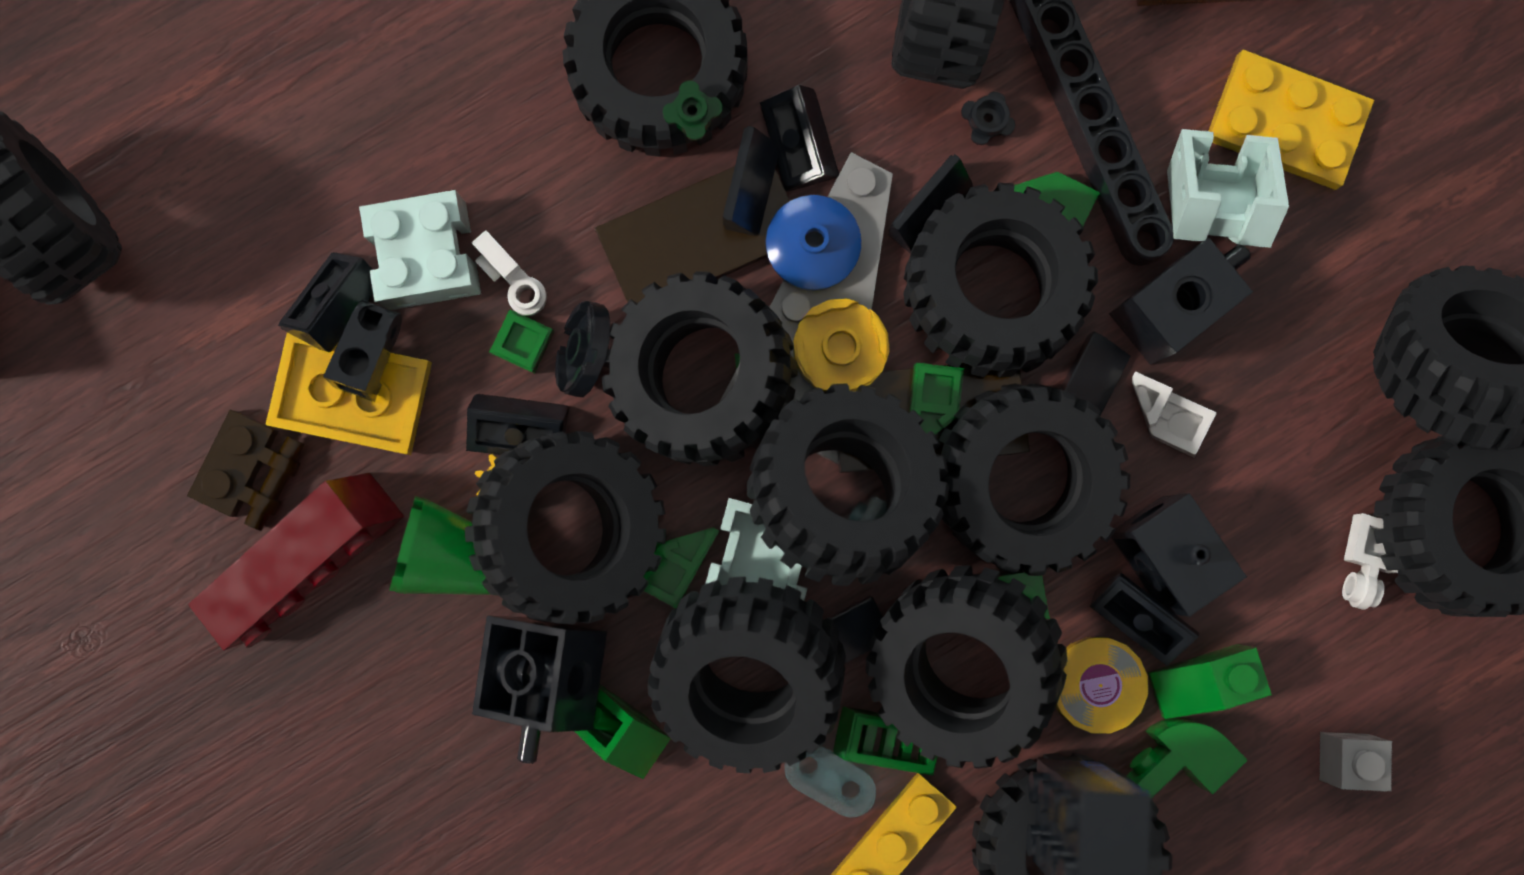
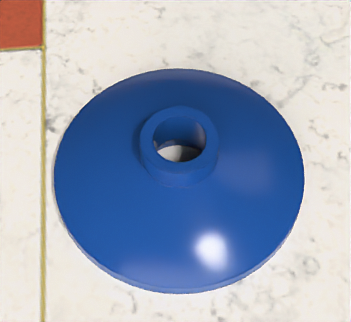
(813, 266)

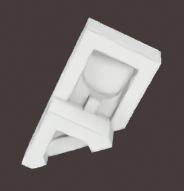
(1172, 417)

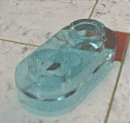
(827, 781)

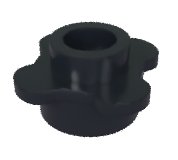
(991, 105)

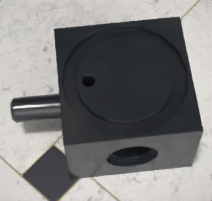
(1183, 300)
(1178, 554)
(539, 677)

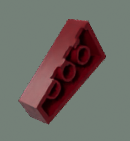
(295, 559)

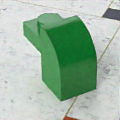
(1185, 745)

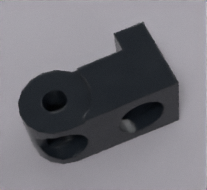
(364, 350)

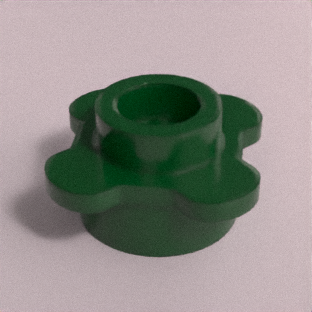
(695, 124)

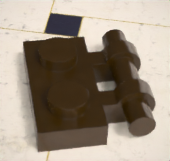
(234, 464)

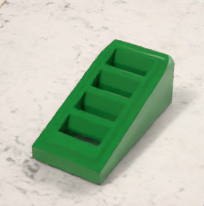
(849, 735)

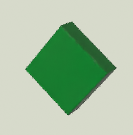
(522, 341)

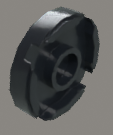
(586, 349)

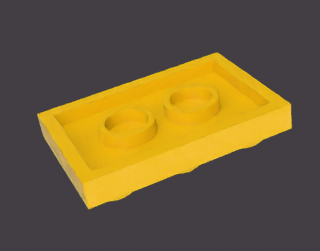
(1310, 117)
(312, 406)

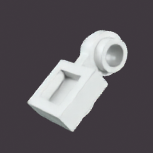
(498, 263)
(1364, 588)

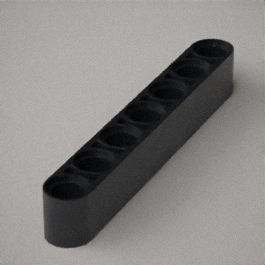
(1088, 134)

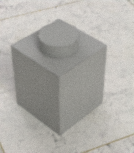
(1355, 761)

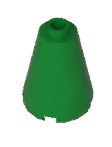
(436, 554)

